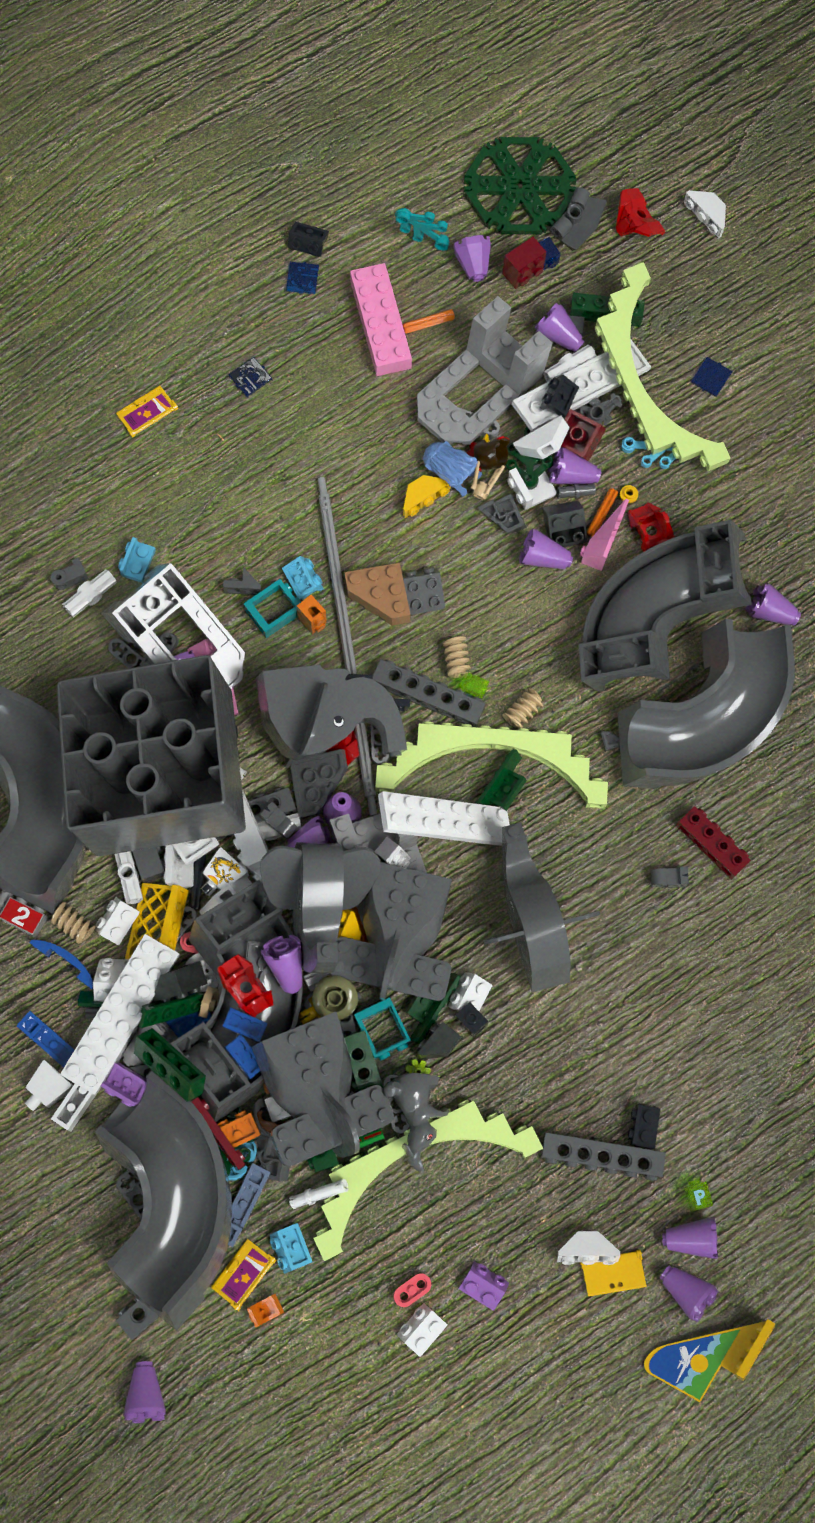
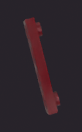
(235, 1157)

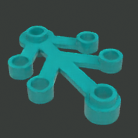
(407, 218)

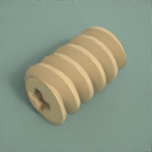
(455, 657)
(523, 708)
(71, 924)

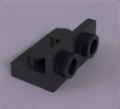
(307, 238)
(559, 395)
(644, 1126)

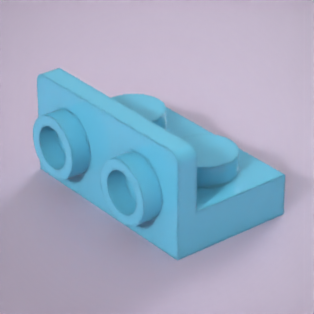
(136, 560)
(302, 577)
(290, 1248)

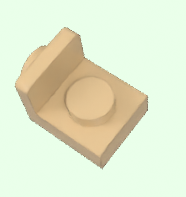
(209, 1001)

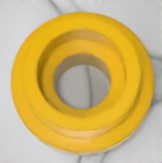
(633, 490)

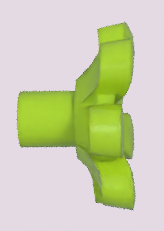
(418, 1066)

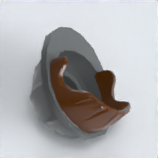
(263, 1119)

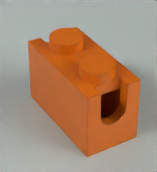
(312, 614)

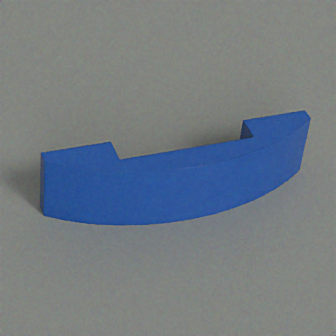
(47, 948)
(46, 1038)

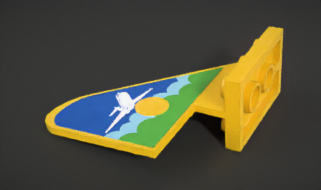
(696, 1361)

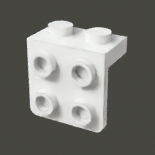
(530, 498)
(106, 976)

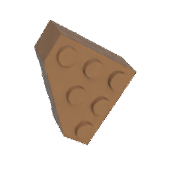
(380, 592)

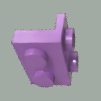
(125, 1085)
(484, 1285)

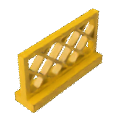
(169, 925)

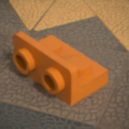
(240, 1129)

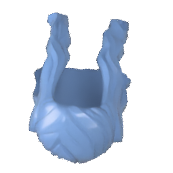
(450, 464)

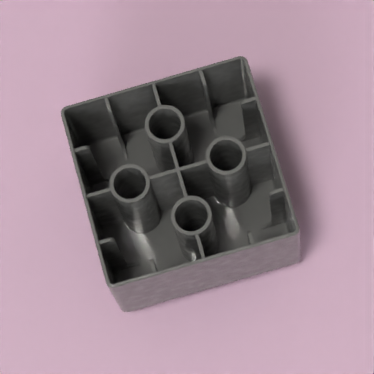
(150, 756)

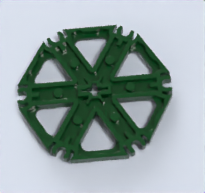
(508, 186)

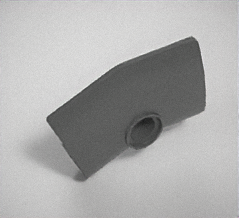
(576, 230)

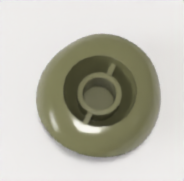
(335, 995)

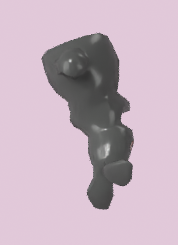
(412, 1096)

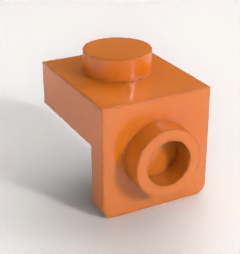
(265, 1310)

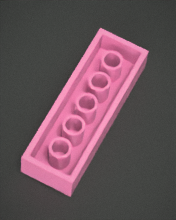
(380, 319)

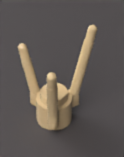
(483, 489)

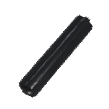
(196, 891)

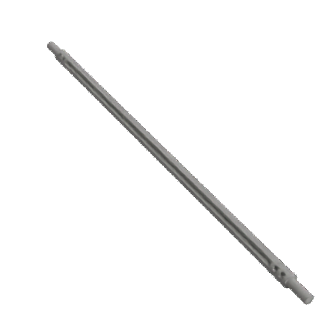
(345, 634)

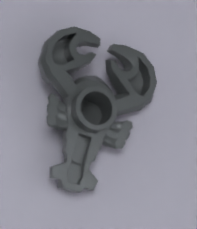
(600, 411)

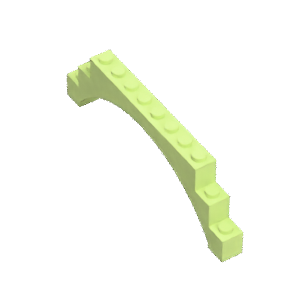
(657, 428)
(545, 747)
(459, 1124)

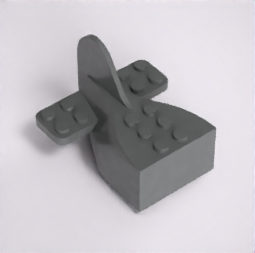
(400, 925)
(311, 1080)

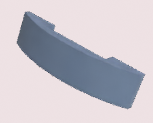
(246, 1200)

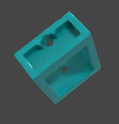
(268, 630)
(375, 1010)

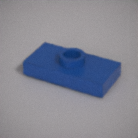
(244, 1025)
(243, 1056)

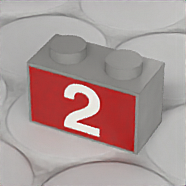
(23, 917)

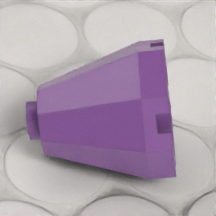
(474, 256)
(311, 832)

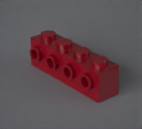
(713, 842)

